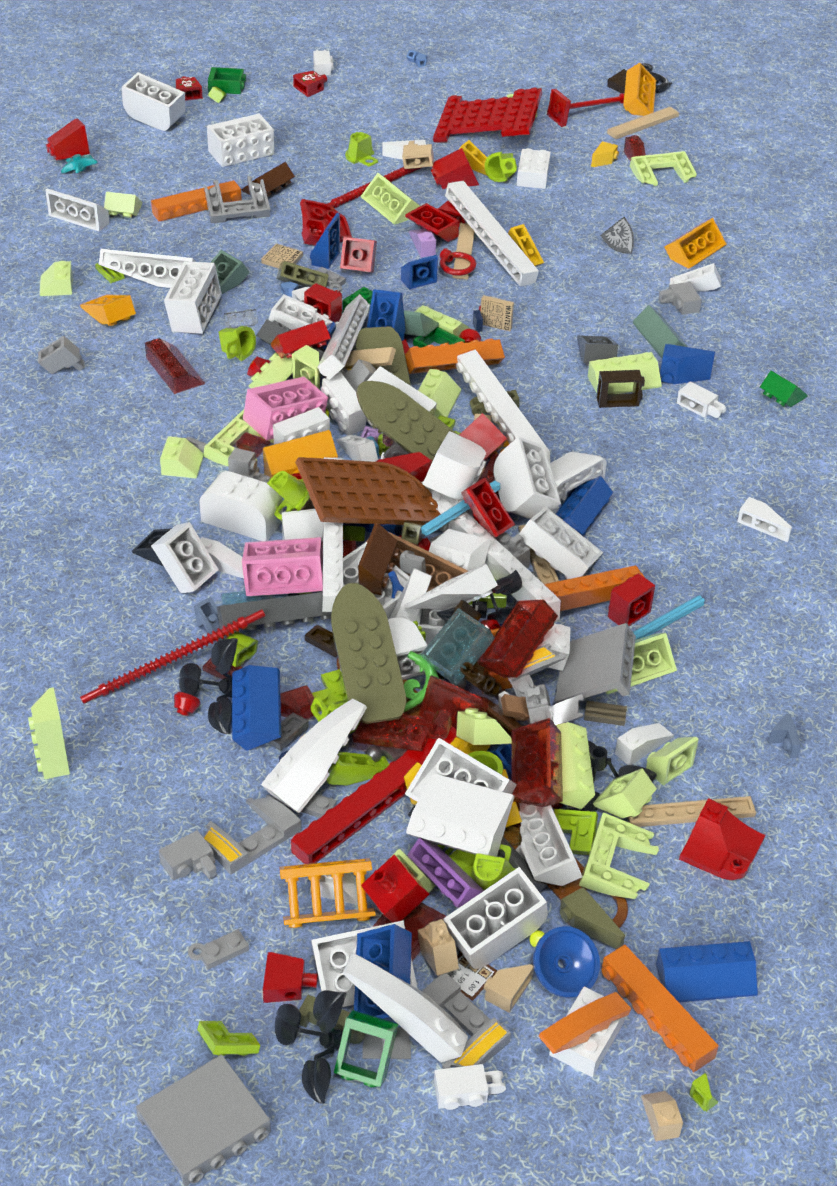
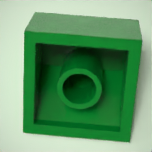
(782, 390)

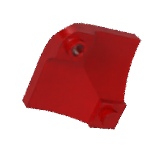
(316, 218)
(721, 843)

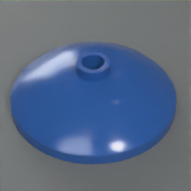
(579, 961)

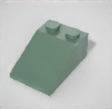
(229, 271)

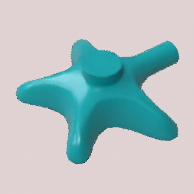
(78, 163)

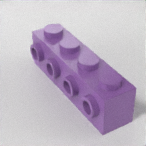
(444, 872)

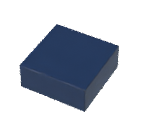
(477, 320)

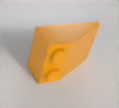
(110, 308)

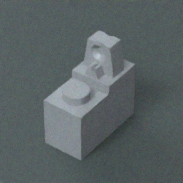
(683, 297)
(59, 355)
(359, 373)
(245, 464)
(516, 547)
(538, 703)
(188, 855)

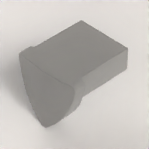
(409, 561)

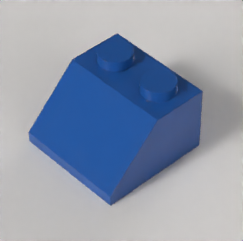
(420, 272)

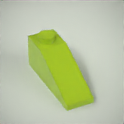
(354, 768)

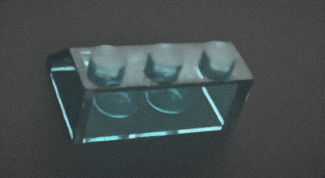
(457, 642)

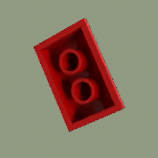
(435, 221)
(310, 335)
(487, 508)

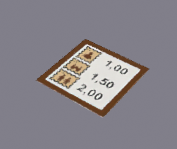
(471, 979)

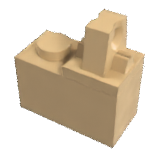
(417, 155)
(438, 947)

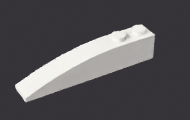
(150, 268)
(297, 314)
(308, 761)
(546, 846)
(409, 1008)

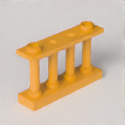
(313, 872)

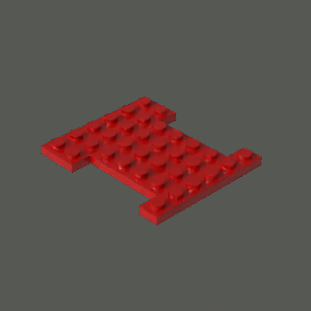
(510, 115)

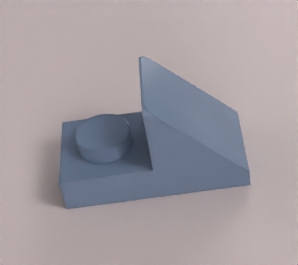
(207, 615)
(786, 733)

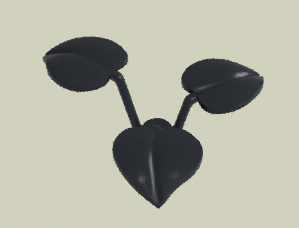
(506, 586)
(222, 657)
(599, 762)
(326, 1010)

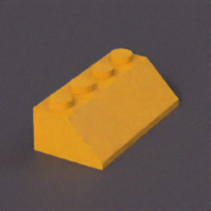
(639, 91)
(696, 244)
(284, 455)

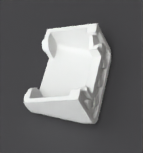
(574, 470)

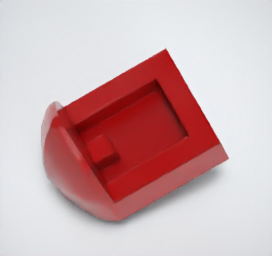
(255, 365)

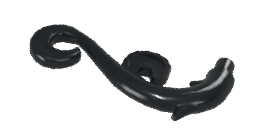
(665, 84)

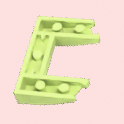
(643, 166)
(222, 444)
(597, 872)

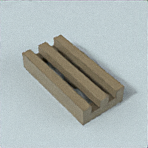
(607, 713)

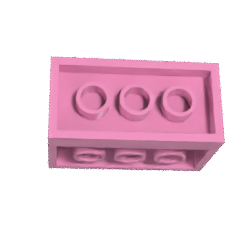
(279, 402)
(283, 566)

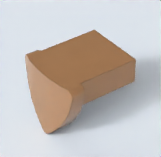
(515, 707)

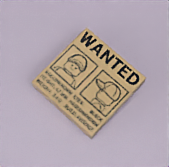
(281, 253)
(497, 313)

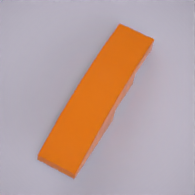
(584, 1022)

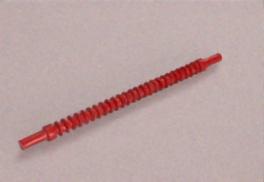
(336, 202)
(103, 689)

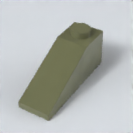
(301, 275)
(588, 916)

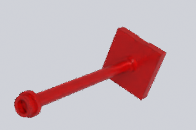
(560, 105)

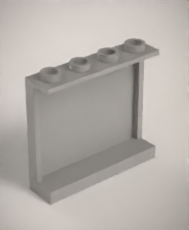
(598, 664)
(204, 1119)

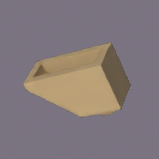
(508, 986)
(662, 1115)

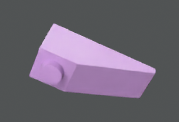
(424, 242)

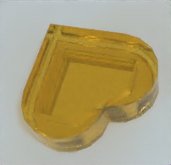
(512, 835)

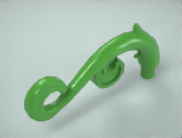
(411, 684)

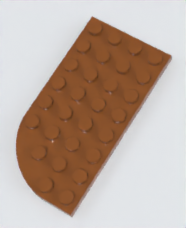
(365, 492)

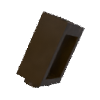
(619, 400)

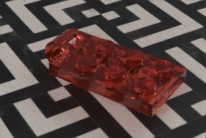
(431, 725)

